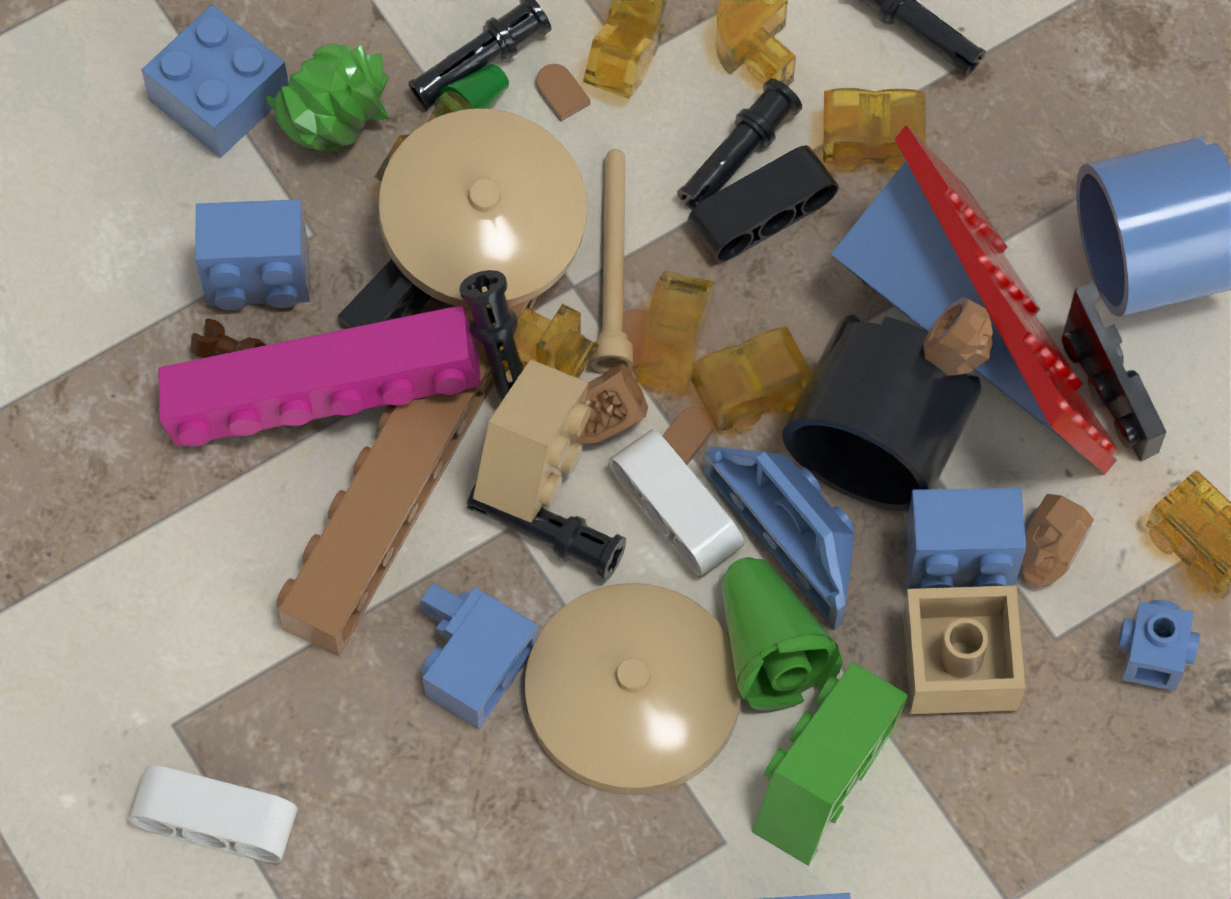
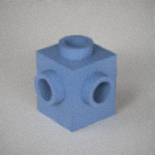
(1158, 644)

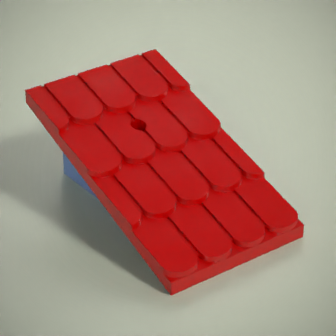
(932, 245)

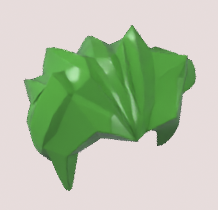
(331, 97)

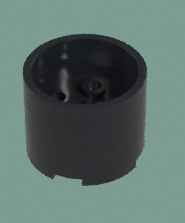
(879, 414)

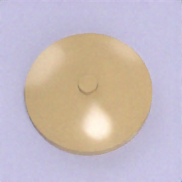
(482, 197)
(632, 689)

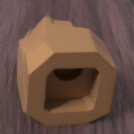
(959, 338)
(614, 404)
(1053, 540)

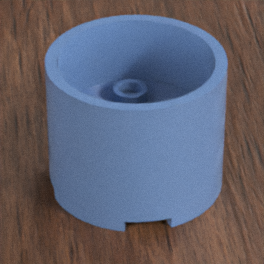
(1157, 225)

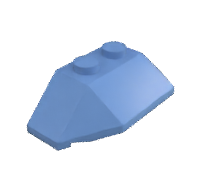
(790, 520)

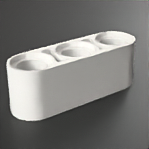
(676, 502)
(213, 813)

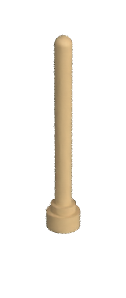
(612, 341)

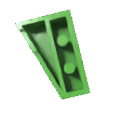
(826, 760)

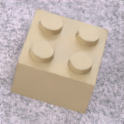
(532, 441)
(963, 649)

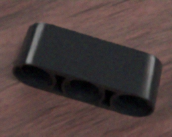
(763, 203)

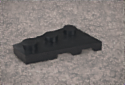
(1109, 383)

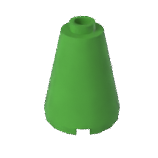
(773, 638)

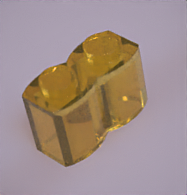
(864, 124)
(751, 379)

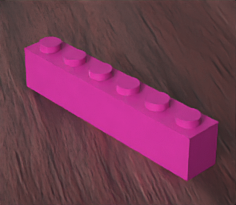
(319, 376)

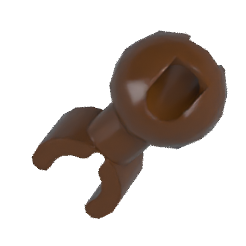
(217, 343)

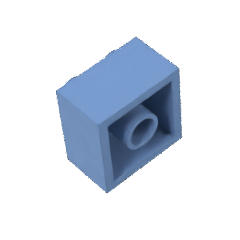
(215, 80)
(252, 253)
(964, 537)

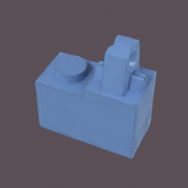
(481, 654)

